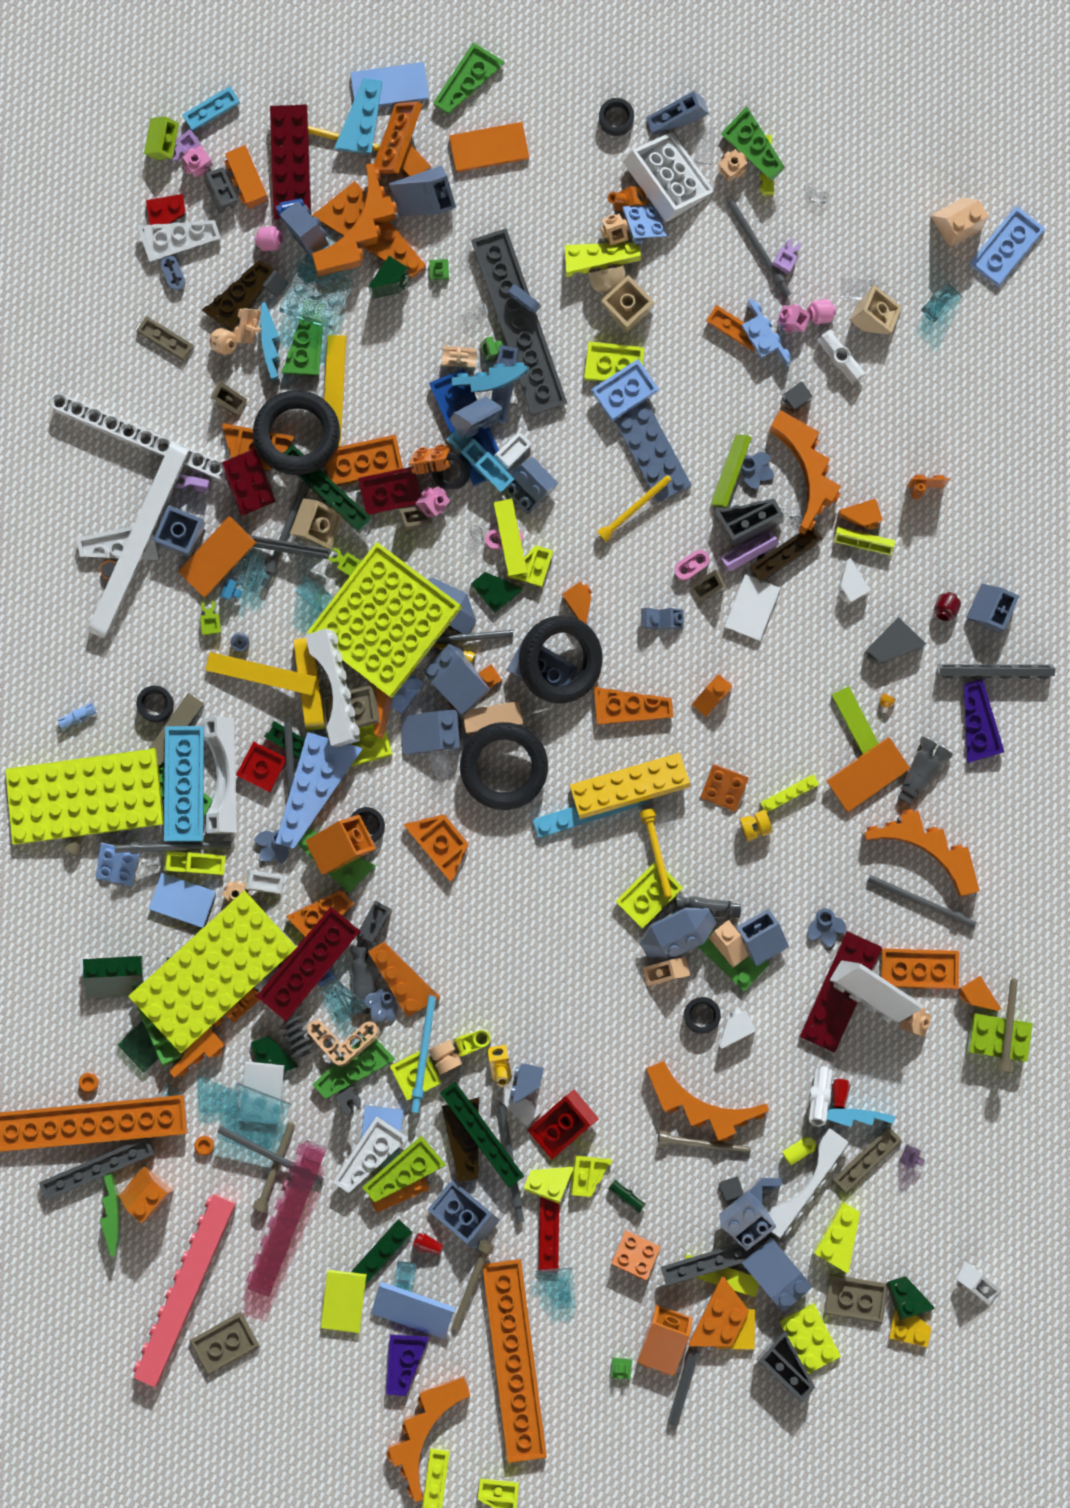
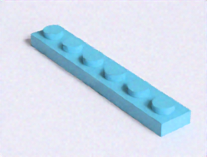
(569, 818)

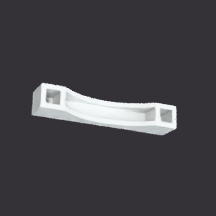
(341, 726)
(220, 738)
(828, 1150)

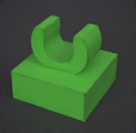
(439, 269)
(490, 348)
(621, 1368)

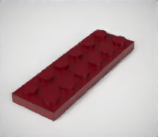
(290, 154)
(308, 963)
(832, 1007)

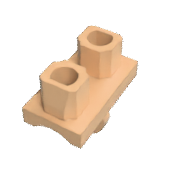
(248, 325)
(459, 357)

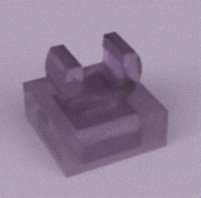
(911, 1157)

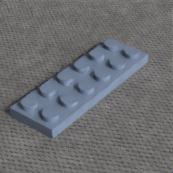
(652, 450)

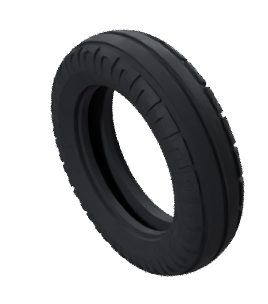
(296, 464)
(590, 668)
(492, 798)

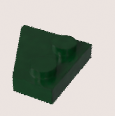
(495, 590)
(269, 1052)
(907, 1298)

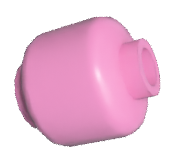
(269, 238)
(821, 311)

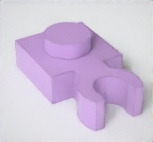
(185, 142)
(785, 257)

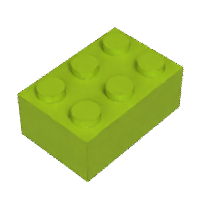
(987, 1037)

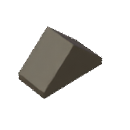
(228, 399)
(413, 518)
(708, 586)

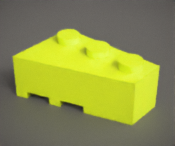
(839, 1237)

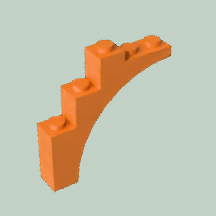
(347, 251)
(802, 442)
(910, 830)
(208, 1043)
(721, 1119)
(408, 1451)

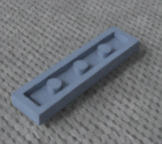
(503, 395)

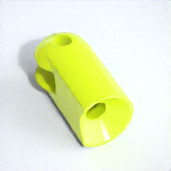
(799, 1150)

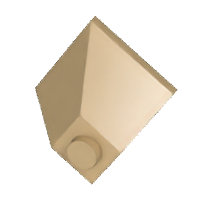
(876, 312)

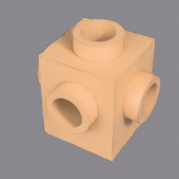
(732, 165)
(614, 229)
(230, 888)
(916, 1023)

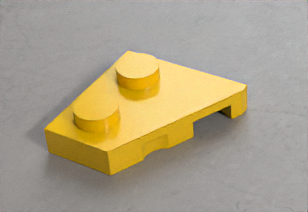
(910, 1330)

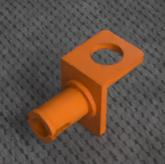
(627, 197)

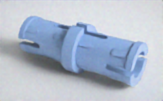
(77, 716)

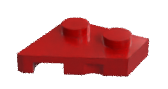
(166, 209)

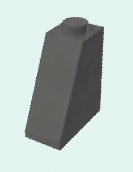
(894, 643)

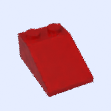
(563, 1124)

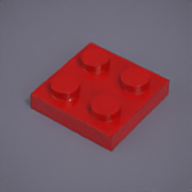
(261, 767)

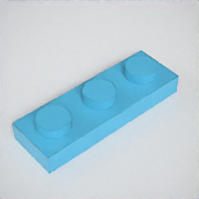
(211, 109)

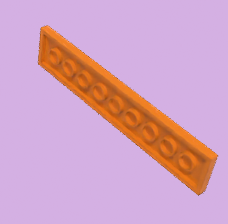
(93, 1123)
(514, 1360)

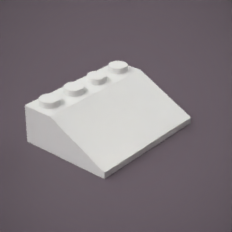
(668, 176)
(874, 992)

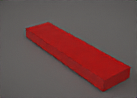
(549, 1234)

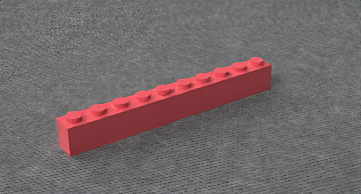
(186, 1287)

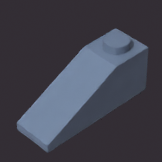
(679, 113)

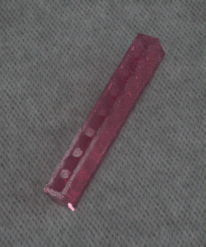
(287, 1217)

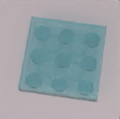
(316, 297)
(254, 1116)

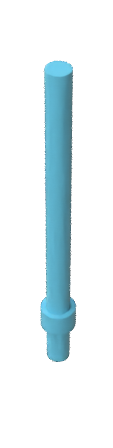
(417, 1092)

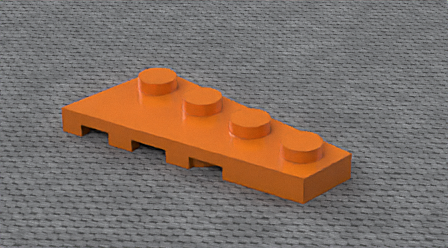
(622, 707)
(403, 981)

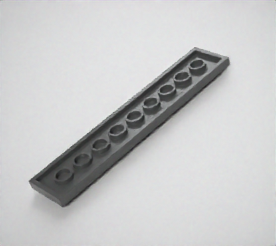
(519, 326)

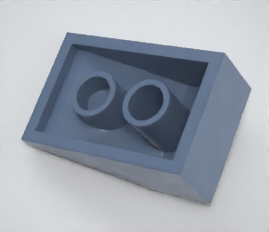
(551, 666)
(456, 679)
(430, 732)
(463, 1215)
(777, 1274)

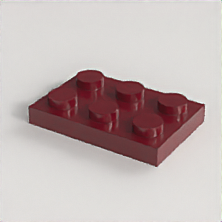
(247, 482)
(389, 490)

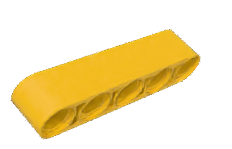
(311, 704)

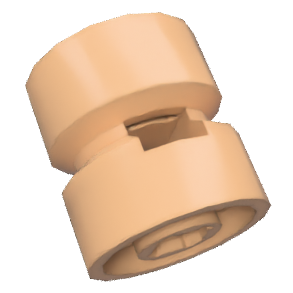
(445, 1057)

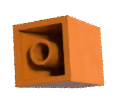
(340, 844)
(144, 1195)
(665, 1340)

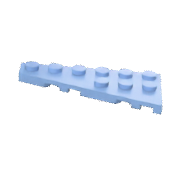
(315, 779)

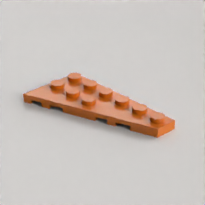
(343, 213)

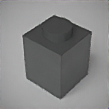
(796, 397)

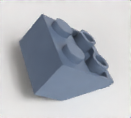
(475, 416)
(530, 485)
(992, 607)
(762, 937)
(528, 1081)
(746, 1220)

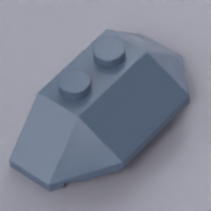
(465, 618)
(678, 933)

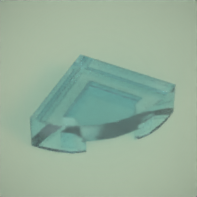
(170, 1090)

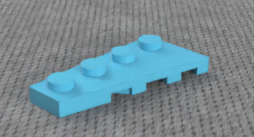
(360, 125)

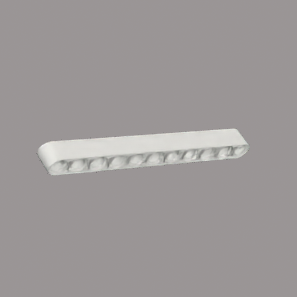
(138, 436)
(138, 540)

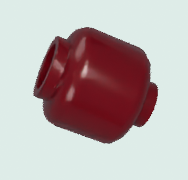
(947, 606)

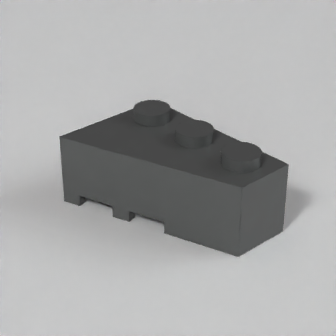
(749, 520)
(786, 1367)

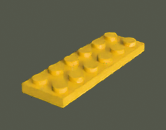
(630, 785)

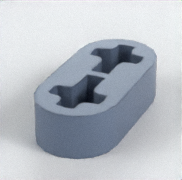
(169, 275)
(524, 299)

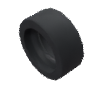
(621, 103)
(464, 475)
(169, 703)
(381, 824)
(716, 1012)

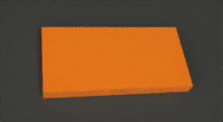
(397, 137)
(489, 147)
(364, 460)
(217, 556)
(868, 774)
(920, 968)

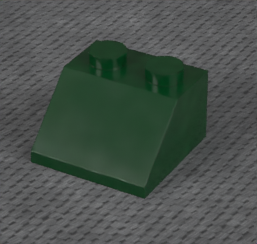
(389, 279)

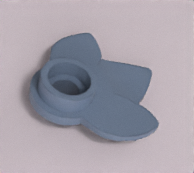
(759, 471)
(269, 848)
(826, 930)
(379, 1007)

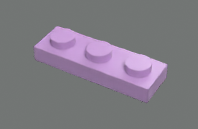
(749, 550)

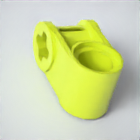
(470, 1042)

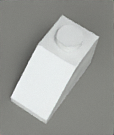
(852, 584)
(736, 1028)
(978, 1284)

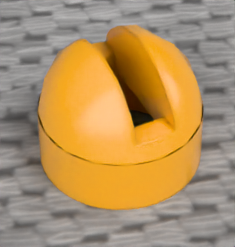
(886, 700)

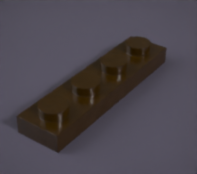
(785, 554)

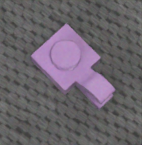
(197, 484)

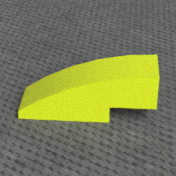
(194, 863)

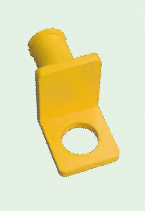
(500, 1065)

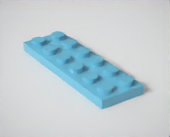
(184, 784)

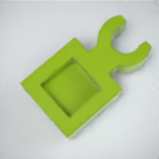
(347, 563)
(210, 622)

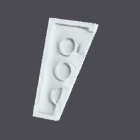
(173, 238)
(111, 544)
(370, 1152)

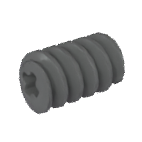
(296, 1037)

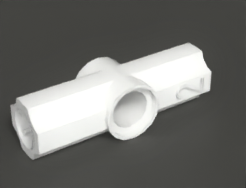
(833, 347)
(820, 1096)

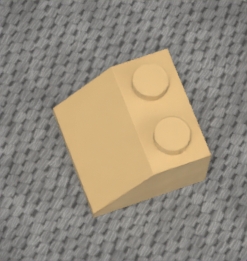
(627, 303)
(316, 523)

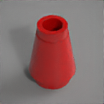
(840, 1092)
(426, 1244)

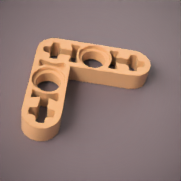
(345, 1047)

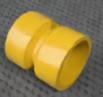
(762, 823)

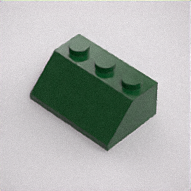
(112, 976)

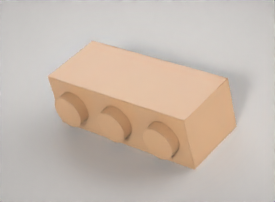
(481, 717)

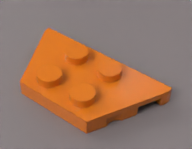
(240, 440)
(440, 842)
(720, 1318)

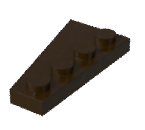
(239, 296)
(462, 1146)

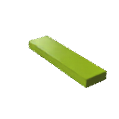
(731, 471)
(855, 719)

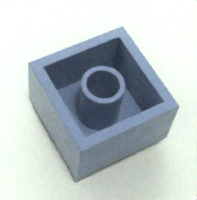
(305, 228)
(179, 531)

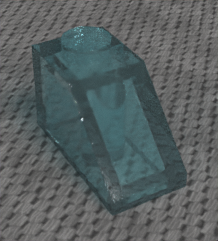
(941, 303)
(314, 594)
(405, 1275)

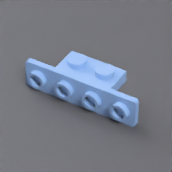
(761, 335)

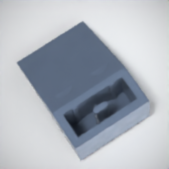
(423, 193)

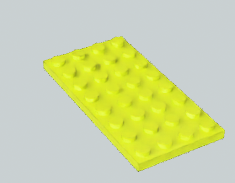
(84, 796)
(212, 971)

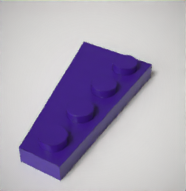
(981, 728)

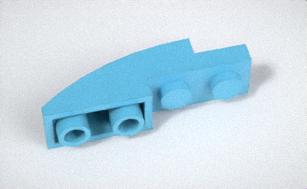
(498, 377)

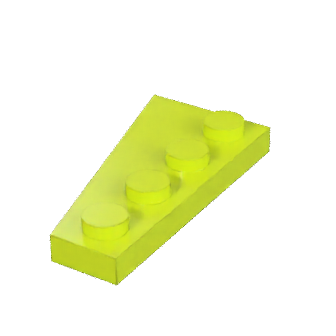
(591, 256)

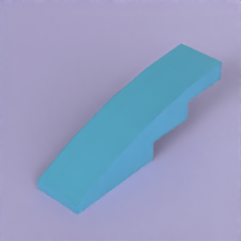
(269, 337)
(481, 460)
(846, 1116)

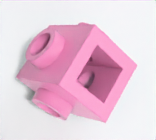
(197, 161)
(793, 318)
(433, 501)

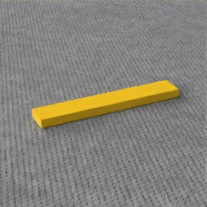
(335, 375)
(261, 673)

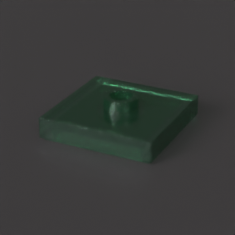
(139, 1047)

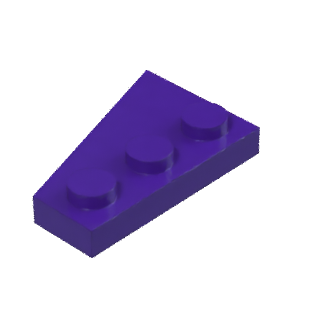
(403, 1361)

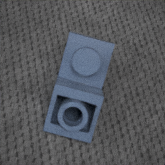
(662, 619)
(769, 1183)

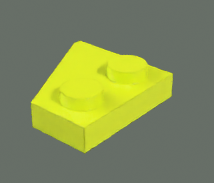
(537, 565)
(587, 1174)
(549, 1182)
(498, 1493)

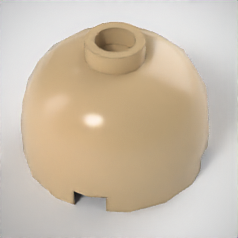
(606, 279)

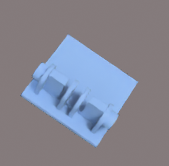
(644, 222)
(116, 866)

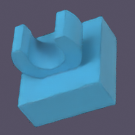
(230, 590)

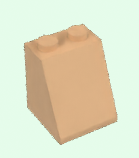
(960, 220)

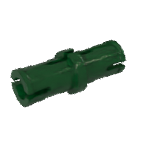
(627, 1196)

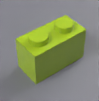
(161, 138)

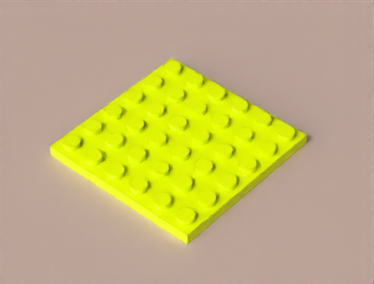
(386, 619)

